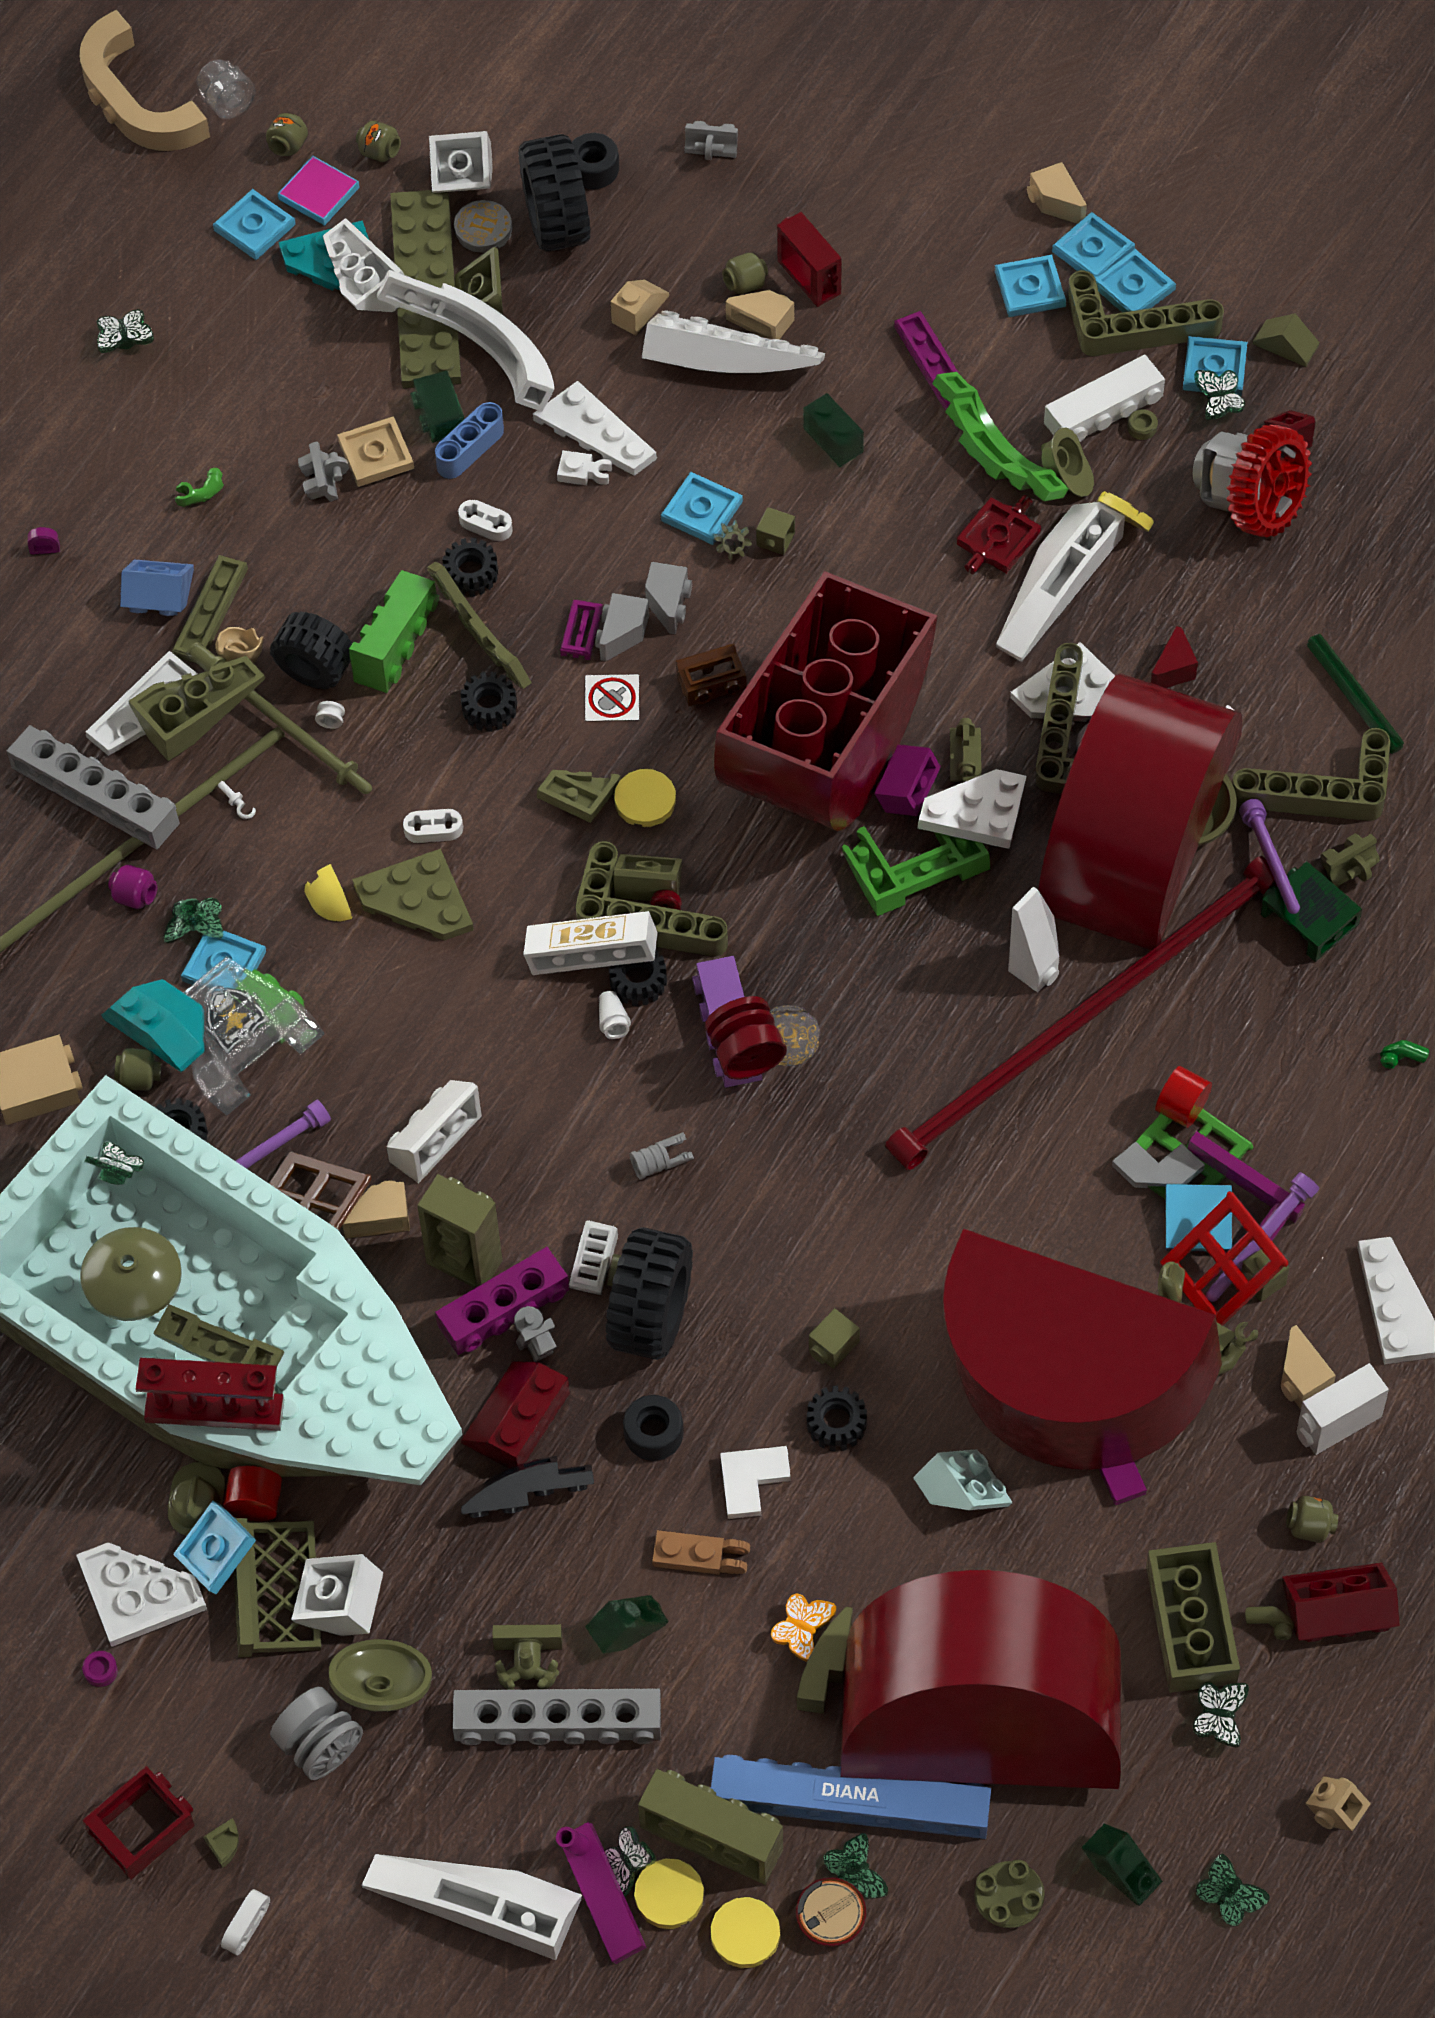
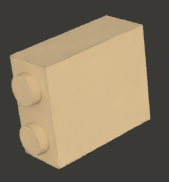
(37, 1079)

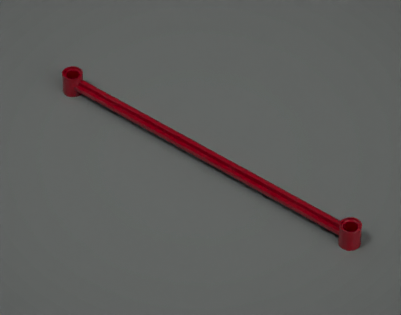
(911, 1147)

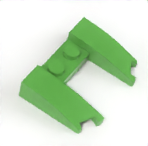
(888, 886)

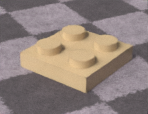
(375, 451)

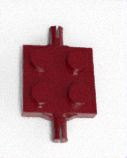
(998, 535)

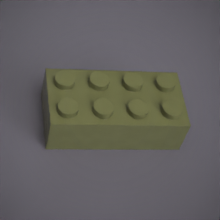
(460, 1231)
(1192, 1617)
(711, 1825)

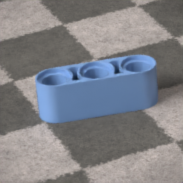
(482, 427)

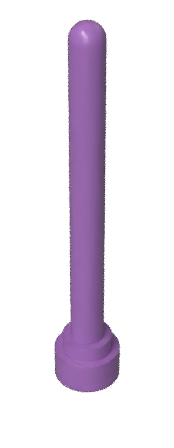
(1254, 816)
(314, 1116)
(1301, 1189)

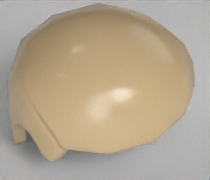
(237, 643)

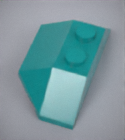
(161, 1021)

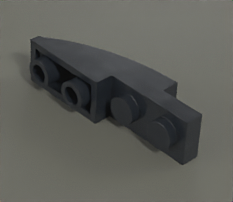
(510, 1487)

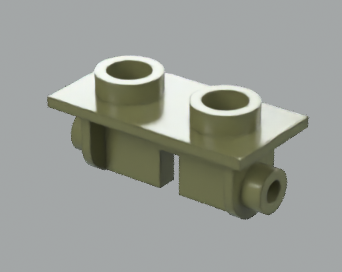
(965, 751)

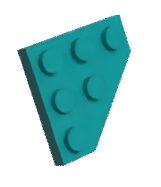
(310, 257)

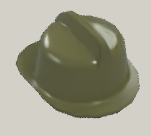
(1068, 461)
(192, 1493)

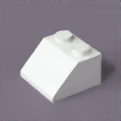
(460, 162)
(338, 1594)

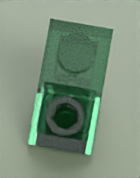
(626, 1622)
(1122, 1863)

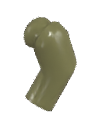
(1273, 1616)

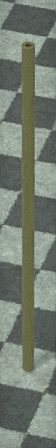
(133, 843)

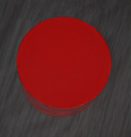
(1183, 1096)
(253, 1493)

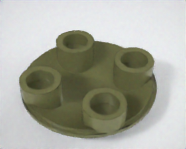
(1009, 1894)

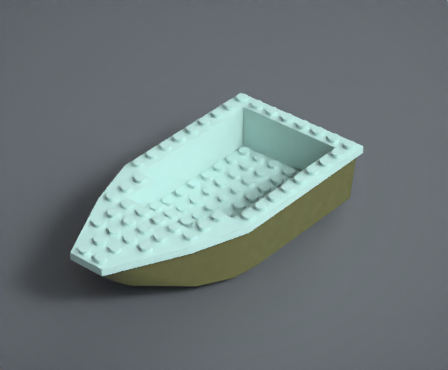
(248, 1265)

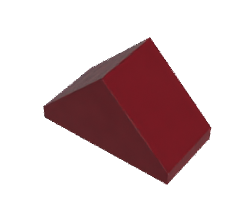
(1300, 422)
(1176, 662)

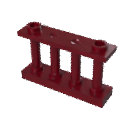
(210, 1394)

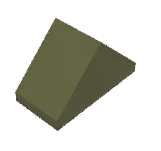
(1287, 338)

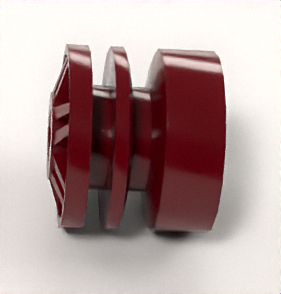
(745, 1037)

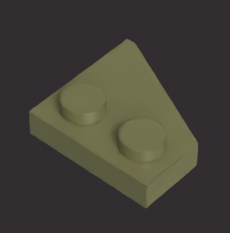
(577, 792)

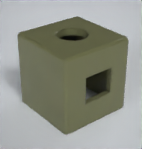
(775, 531)

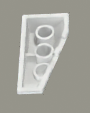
(358, 267)
(1033, 942)

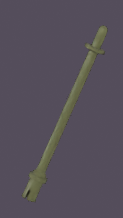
(346, 772)

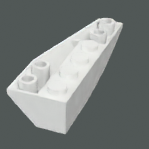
(720, 349)
(1059, 572)
(481, 1898)

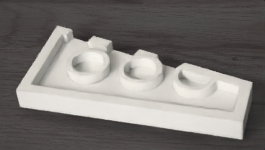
(595, 427)
(119, 724)
(1398, 1309)

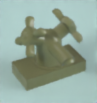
(527, 1645)

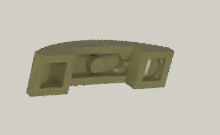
(211, 1342)

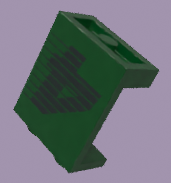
(1324, 911)

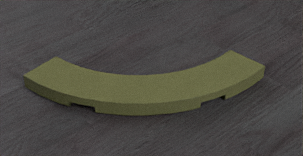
(477, 628)

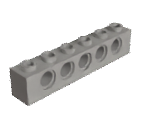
(93, 786)
(541, 1704)

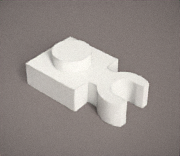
(578, 468)

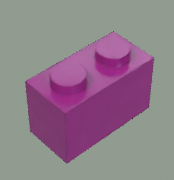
(907, 780)

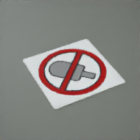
(611, 697)

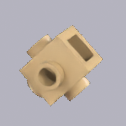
(1337, 1803)

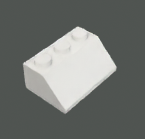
(435, 1129)

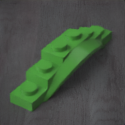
(989, 445)

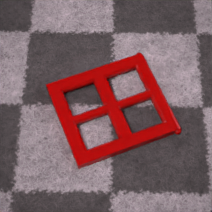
(1224, 1260)

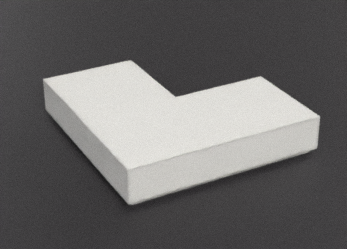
(747, 1470)

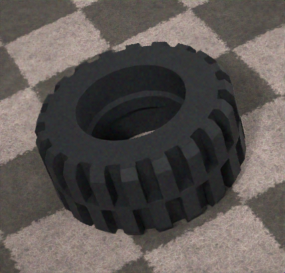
(554, 192)
(649, 1293)

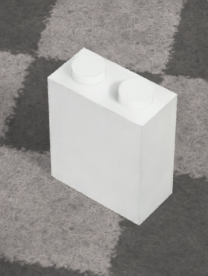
(1342, 1409)

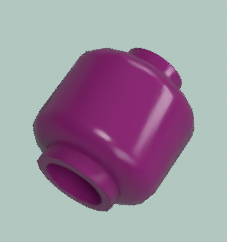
(132, 887)

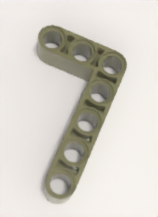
(1137, 329)
(1055, 730)
(1324, 787)
(666, 919)

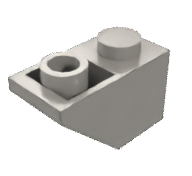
(666, 591)
(624, 625)

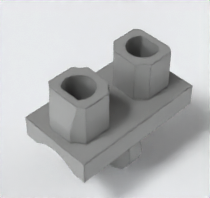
(711, 140)
(326, 469)
(534, 1333)

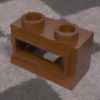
(715, 686)

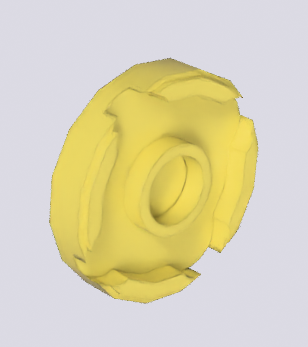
(1131, 515)
(645, 797)
(669, 1893)
(745, 1932)

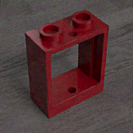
(809, 259)
(97, 1821)

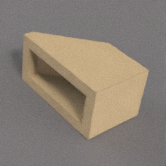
(1056, 193)
(636, 304)
(761, 313)
(379, 1211)
(1304, 1369)

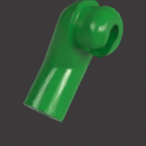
(1401, 1049)

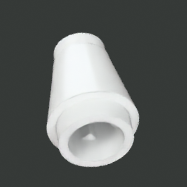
(613, 1016)

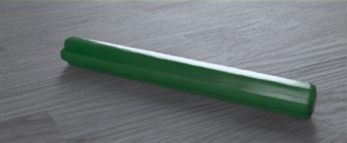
(1352, 689)

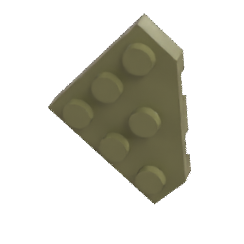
(417, 896)

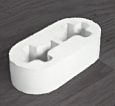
(485, 519)
(433, 825)
(245, 1922)

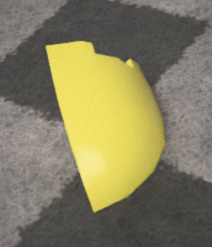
(328, 896)

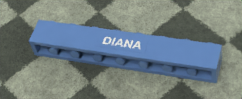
(826, 1796)

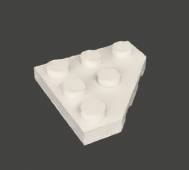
(1095, 678)
(976, 809)
(137, 1592)

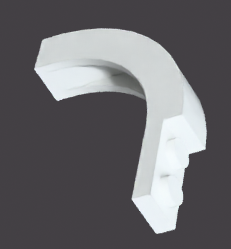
(482, 324)

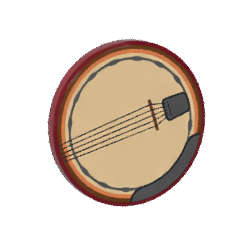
(831, 1912)

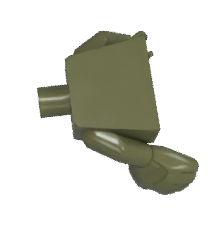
(1171, 1287)

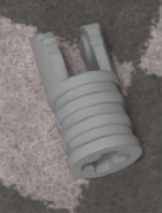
(656, 1158)

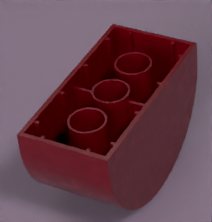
(828, 703)
(1136, 809)
(1073, 1359)
(983, 1685)

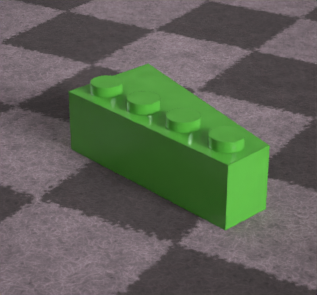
(394, 628)

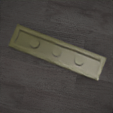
(211, 605)

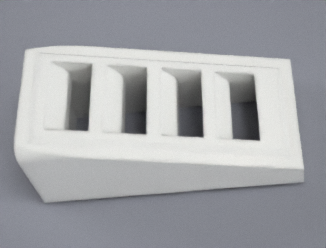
(597, 1237)

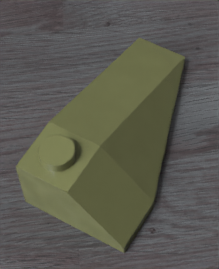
(186, 709)

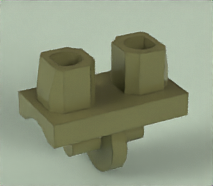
(1353, 861)

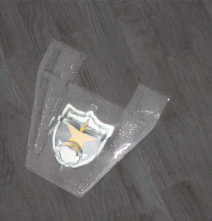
(240, 1024)

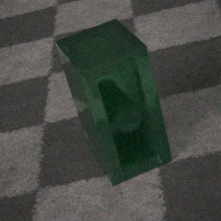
(437, 405)
(833, 429)

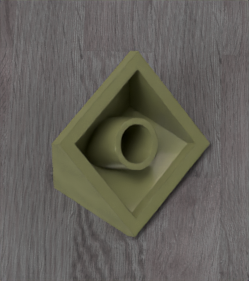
(483, 279)
(642, 876)

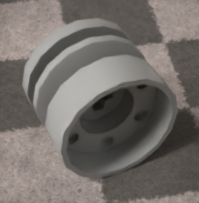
(316, 1733)

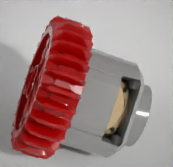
(1255, 477)

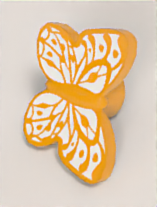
(801, 1624)

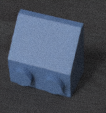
(156, 586)

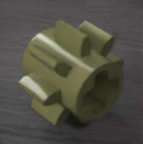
(738, 546)

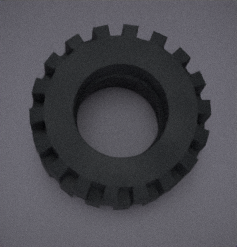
(311, 650)

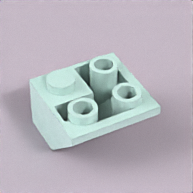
(961, 1481)

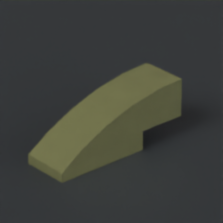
(825, 1664)

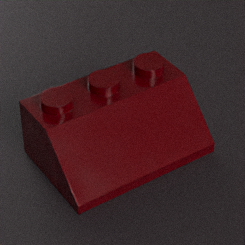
(517, 1413)
(1341, 1601)

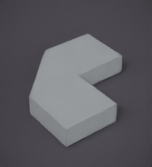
(1143, 1170)

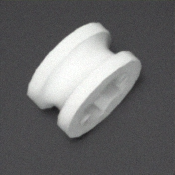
(330, 714)

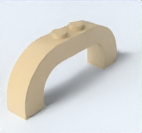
(149, 129)

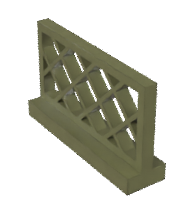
(247, 1595)

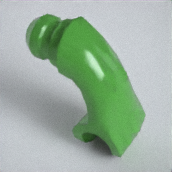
(193, 496)

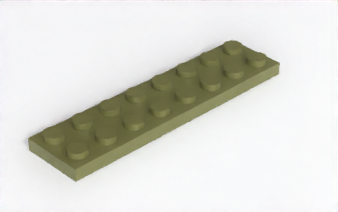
(426, 254)

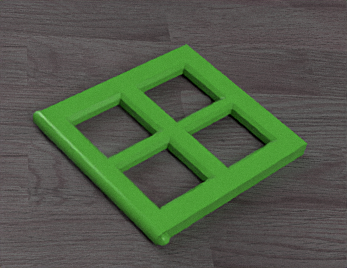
(1156, 1133)

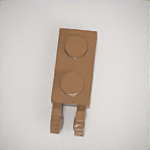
(698, 1553)

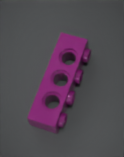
(509, 1285)

